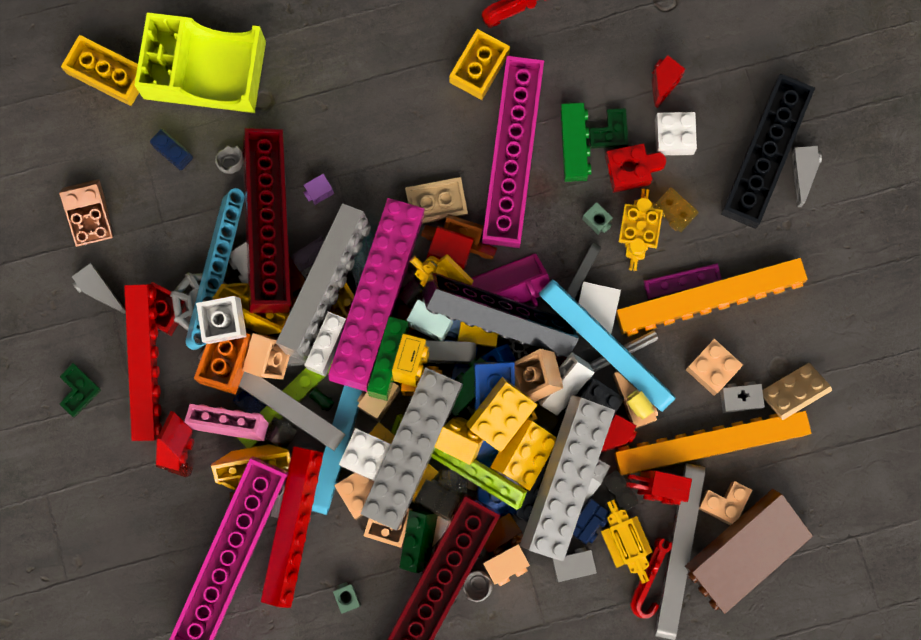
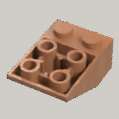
(86, 212)

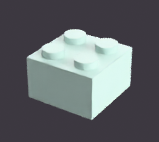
(430, 324)

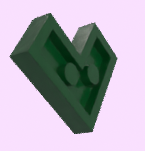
(614, 135)
(82, 390)

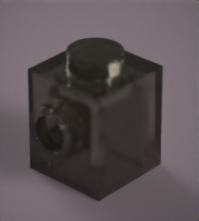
(280, 432)

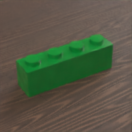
(574, 142)
(382, 377)

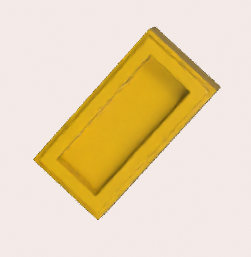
(477, 335)

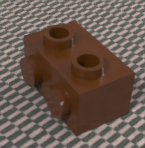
(503, 535)

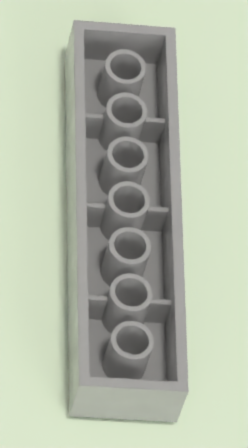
(324, 282)
(411, 449)
(567, 478)

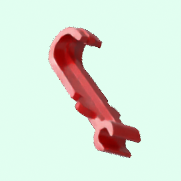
(504, 9)
(642, 589)

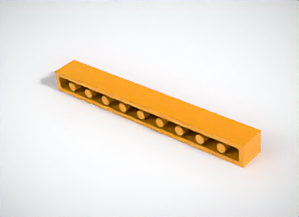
(711, 296)
(711, 443)

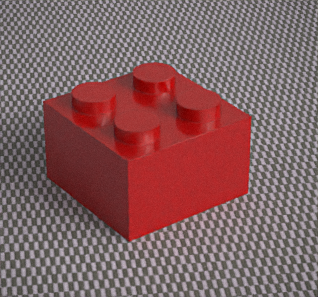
(165, 311)

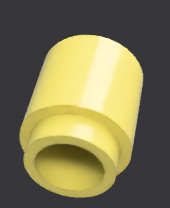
(640, 404)

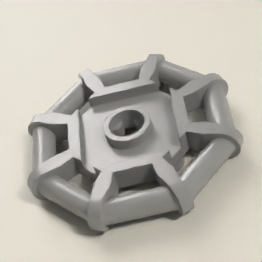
(177, 295)

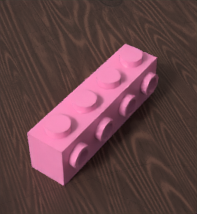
(226, 422)

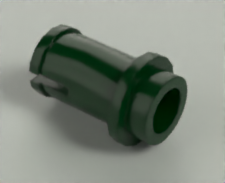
(321, 399)

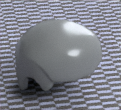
(229, 159)
(477, 586)

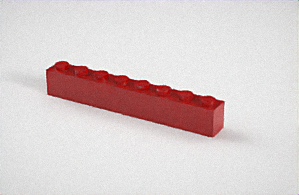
(142, 362)
(292, 527)

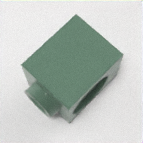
(597, 210)
(345, 607)

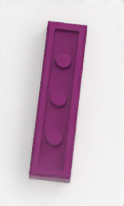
(681, 281)

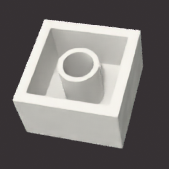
(676, 133)
(221, 319)
(364, 454)

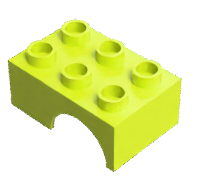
(199, 64)

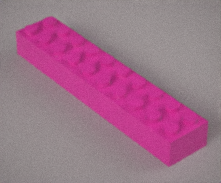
(513, 152)
(376, 294)
(230, 551)

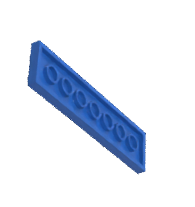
(485, 378)

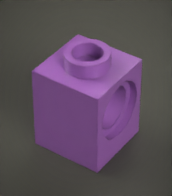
(318, 189)

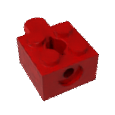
(631, 167)
(661, 487)

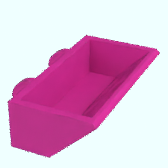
(516, 281)

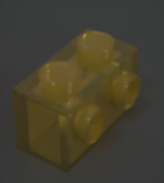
(676, 210)

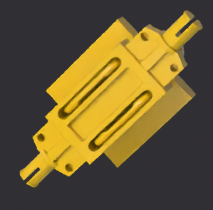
(640, 228)
(445, 266)
(627, 542)

